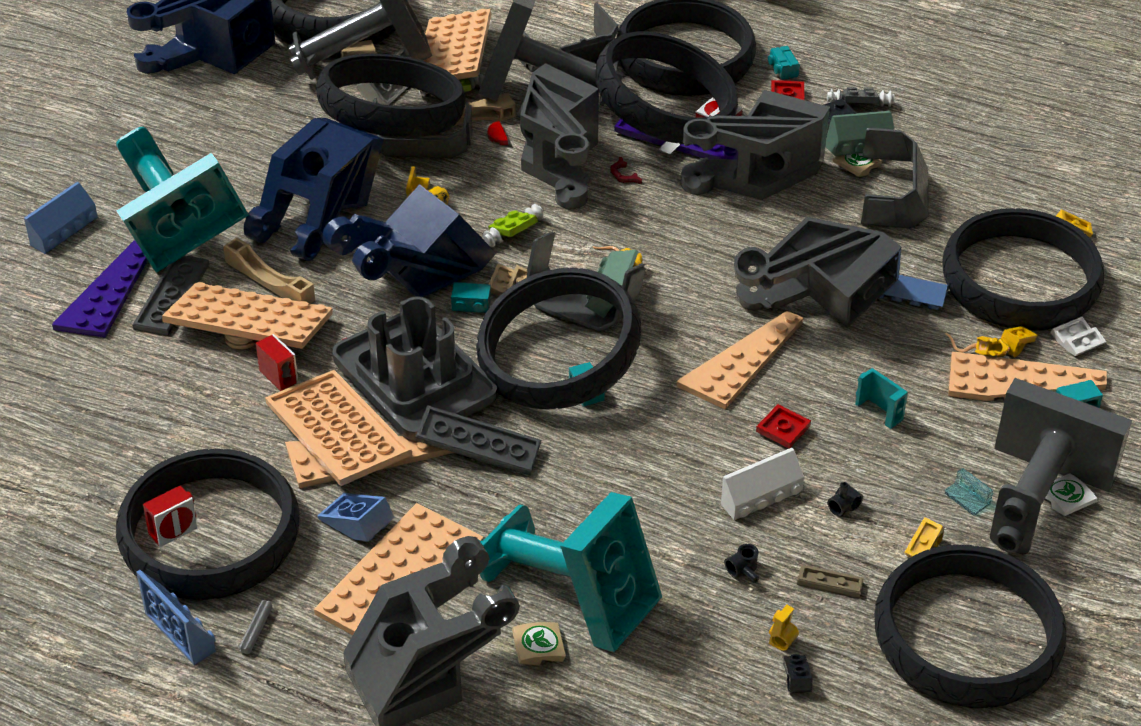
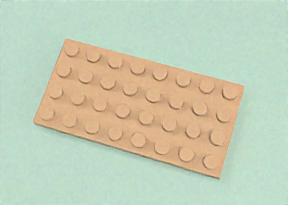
(459, 42)
(247, 314)
(338, 427)
(407, 548)

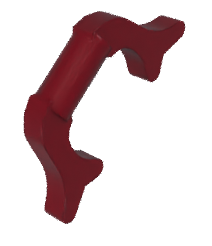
(621, 178)

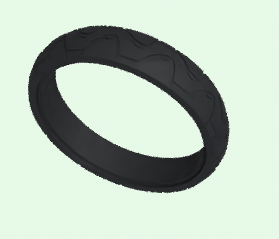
(703, 12)
(670, 51)
(389, 119)
(1033, 225)
(543, 287)
(204, 465)
(952, 687)

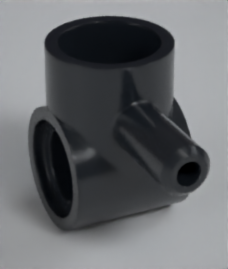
(845, 499)
(743, 562)

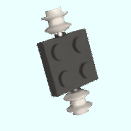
(867, 95)

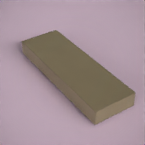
(830, 581)

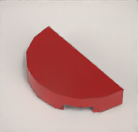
(496, 133)

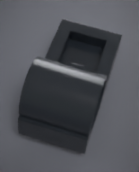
(798, 674)

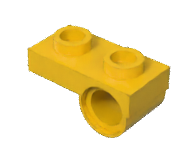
(783, 631)

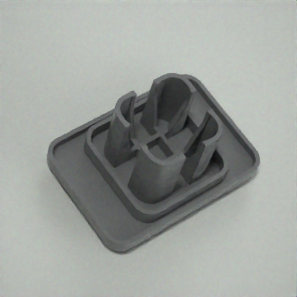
(413, 364)

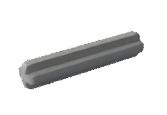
(255, 627)

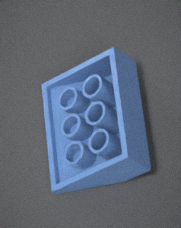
(175, 620)

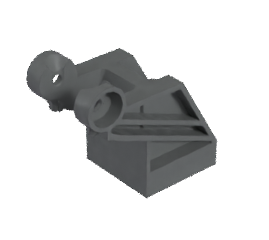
(559, 131)
(775, 144)
(822, 259)
(410, 656)

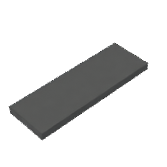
(170, 288)
(478, 440)

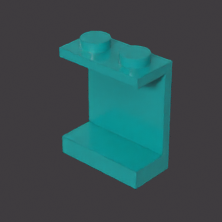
(883, 393)

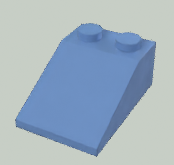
(358, 515)

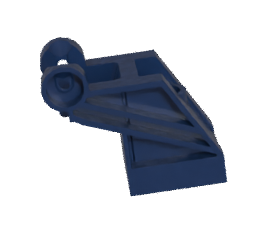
(212, 31)
(320, 164)
(419, 245)

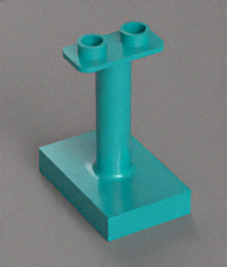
(177, 209)
(602, 558)

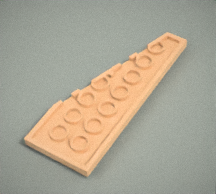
(990, 377)

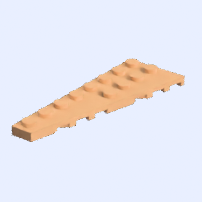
(733, 369)
(311, 472)

